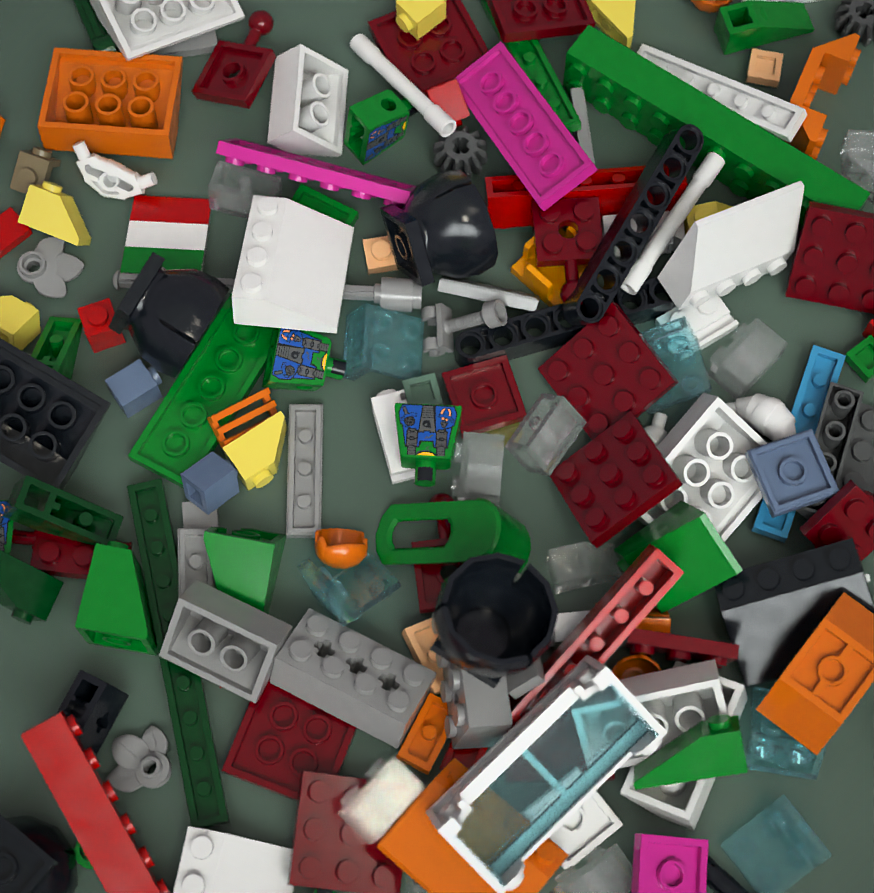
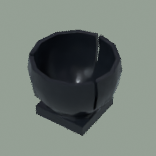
(442, 230)
(168, 312)
(490, 620)
(35, 857)

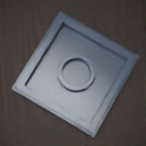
(792, 473)

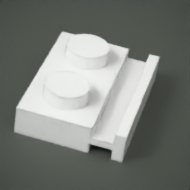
(708, 321)

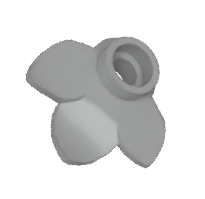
(54, 267)
(136, 757)

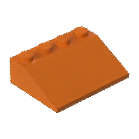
(112, 103)
(437, 865)

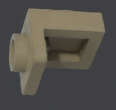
(33, 168)

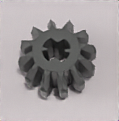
(856, 18)
(461, 142)

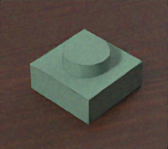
(422, 390)

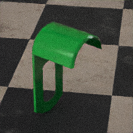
(475, 526)

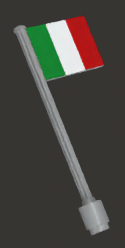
(179, 234)

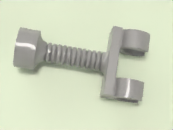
(492, 314)

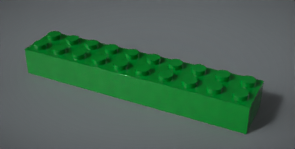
(658, 102)

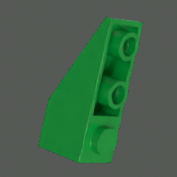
(759, 23)

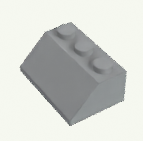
(224, 640)

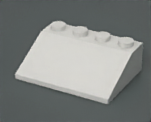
(151, 25)
(734, 247)
(291, 267)
(711, 462)
(231, 865)

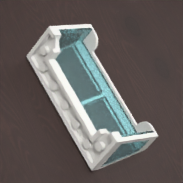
(543, 771)

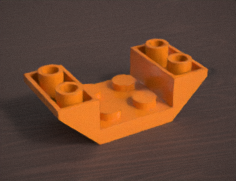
(826, 70)
(825, 676)

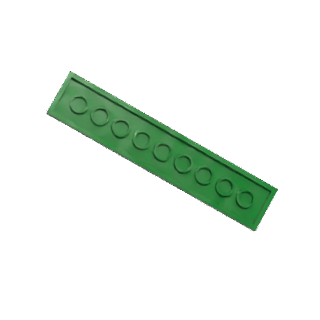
(214, 378)

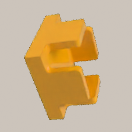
(543, 281)

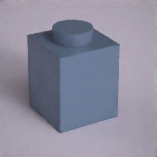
(135, 387)
(210, 482)

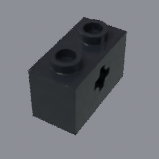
(94, 707)

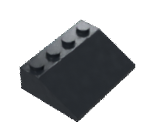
(44, 418)
(783, 601)

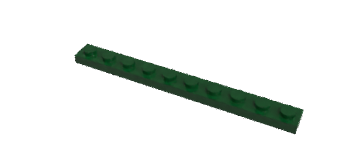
(183, 688)

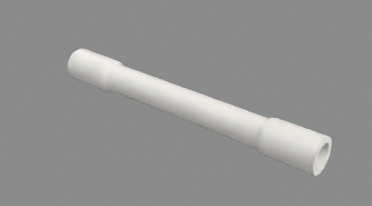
(432, 113)
(700, 181)

